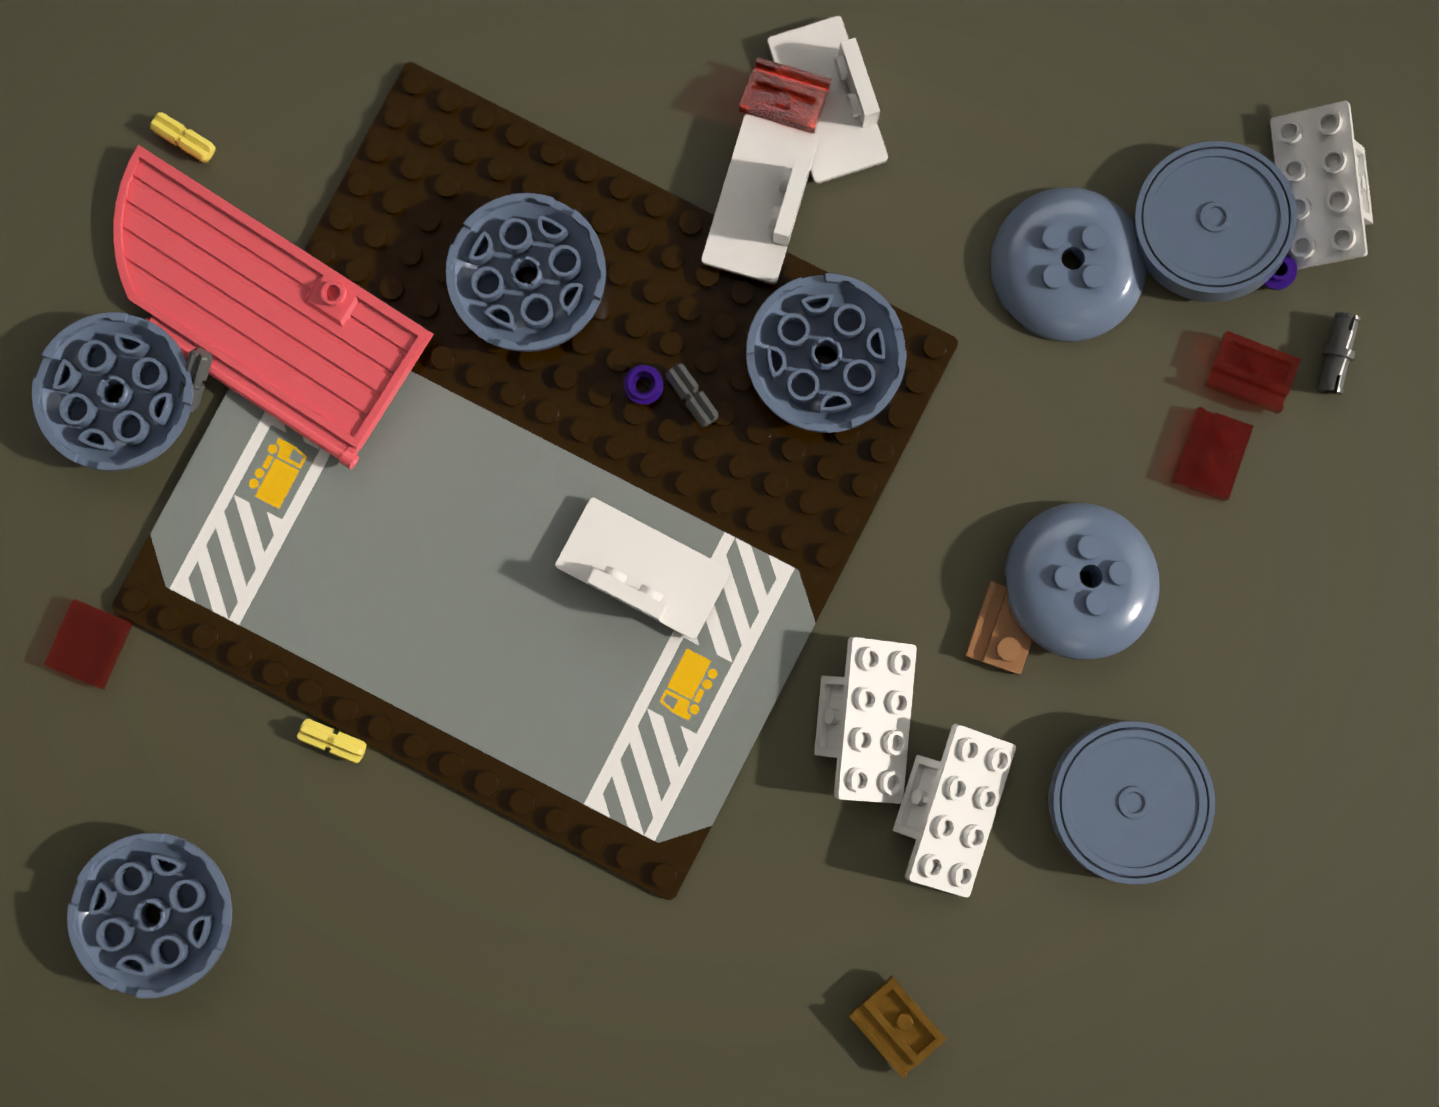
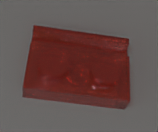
(785, 95)
(1252, 372)
(1212, 454)

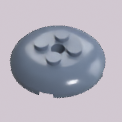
(519, 234)
(1046, 294)
(833, 314)
(76, 384)
(1047, 586)
(111, 922)

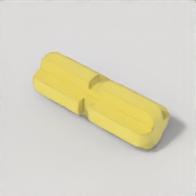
(179, 136)
(324, 737)

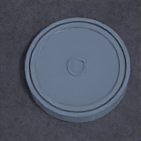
(1214, 221)
(1131, 802)

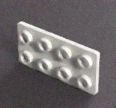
(850, 115)
(1328, 183)
(760, 199)
(643, 568)
(868, 720)
(953, 809)

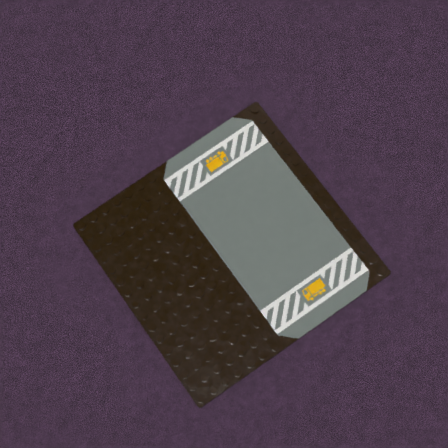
(426, 577)

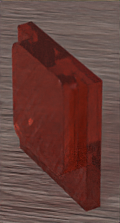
(88, 644)

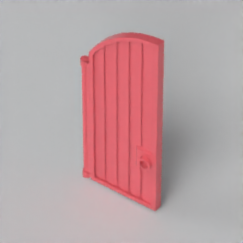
(266, 310)

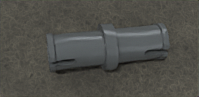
(1338, 353)

